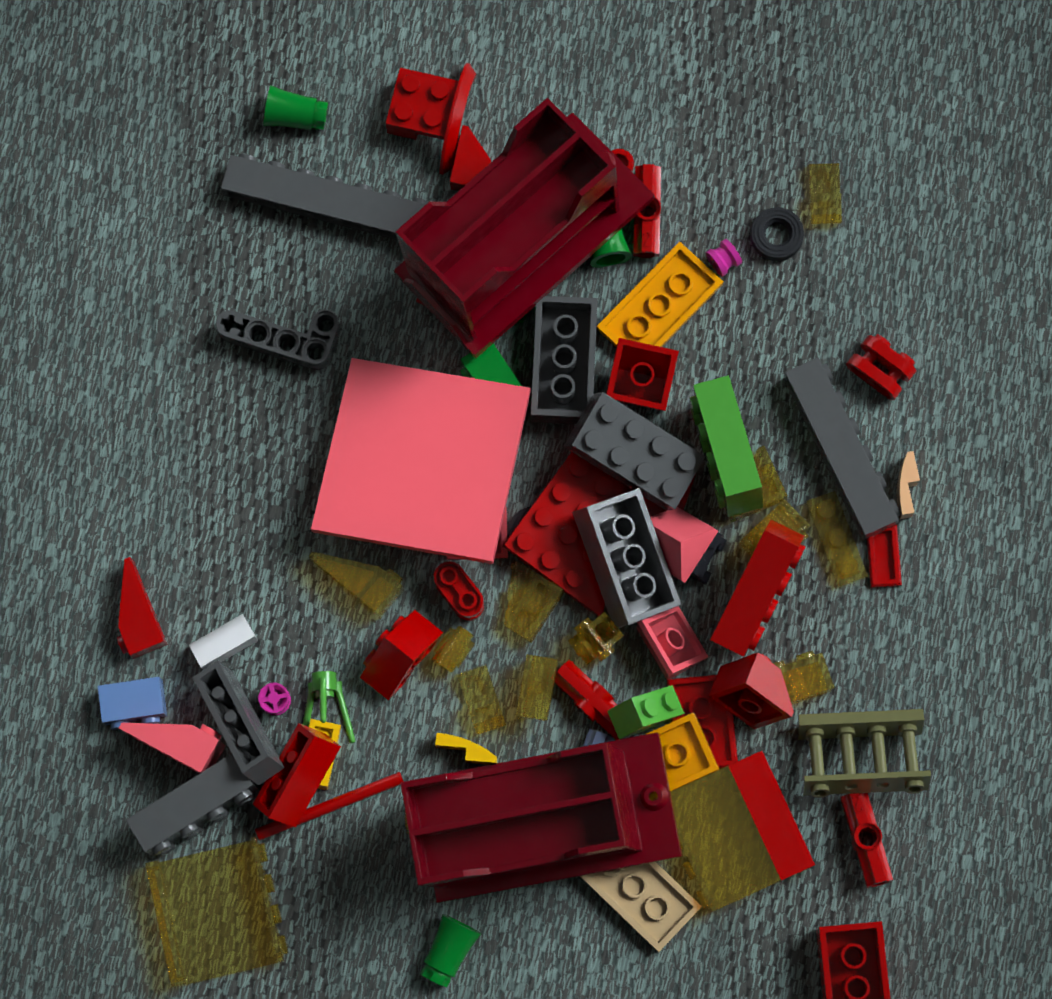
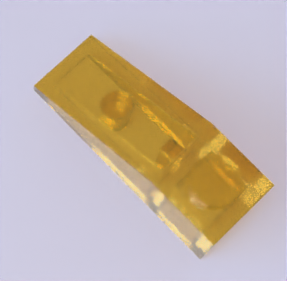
(364, 581)

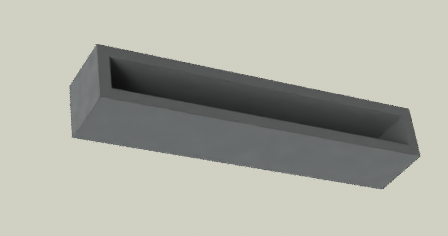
(841, 448)

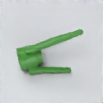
(323, 687)

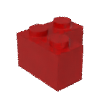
(399, 653)

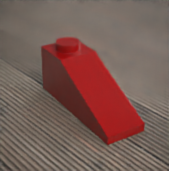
(137, 619)

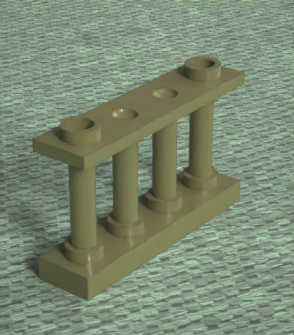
(863, 724)

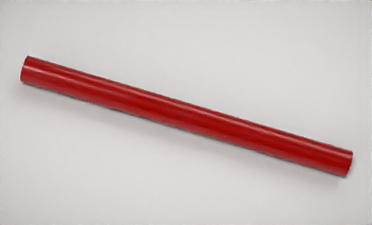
(334, 804)

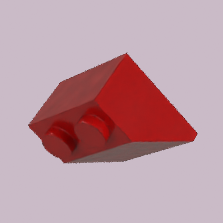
(642, 374)
(753, 691)

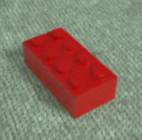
(754, 595)
(853, 961)

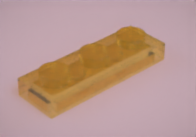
(836, 539)

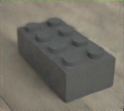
(563, 358)
(634, 451)
(626, 558)
(191, 806)

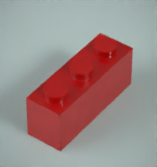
(305, 765)

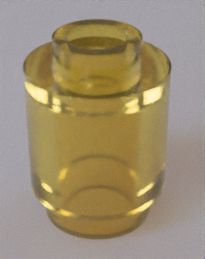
(453, 648)

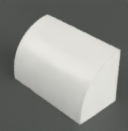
(223, 642)

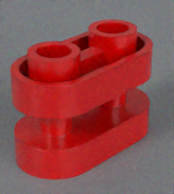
(878, 348)
(459, 591)

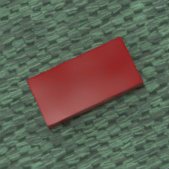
(884, 559)

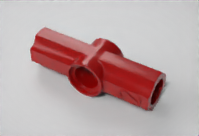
(647, 229)
(587, 695)
(871, 858)

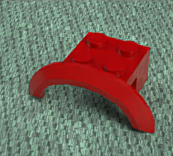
(430, 108)

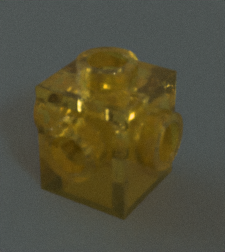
(595, 638)

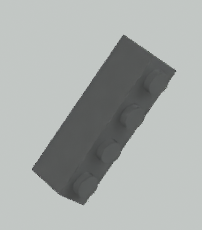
(238, 722)

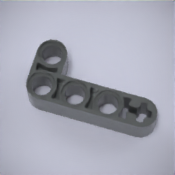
(277, 334)

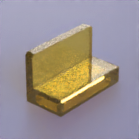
(536, 688)

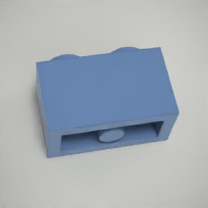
(132, 702)

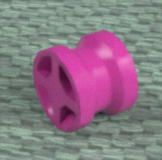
(723, 257)
(273, 693)

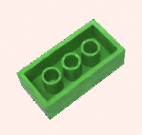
(726, 446)

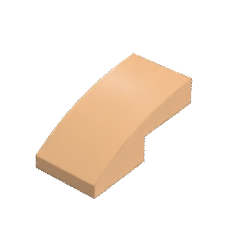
(907, 478)

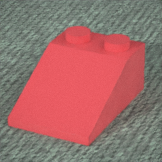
(181, 742)

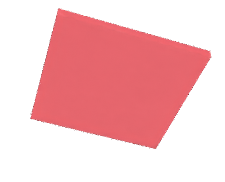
(421, 460)

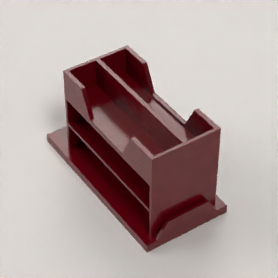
(518, 227)
(542, 818)

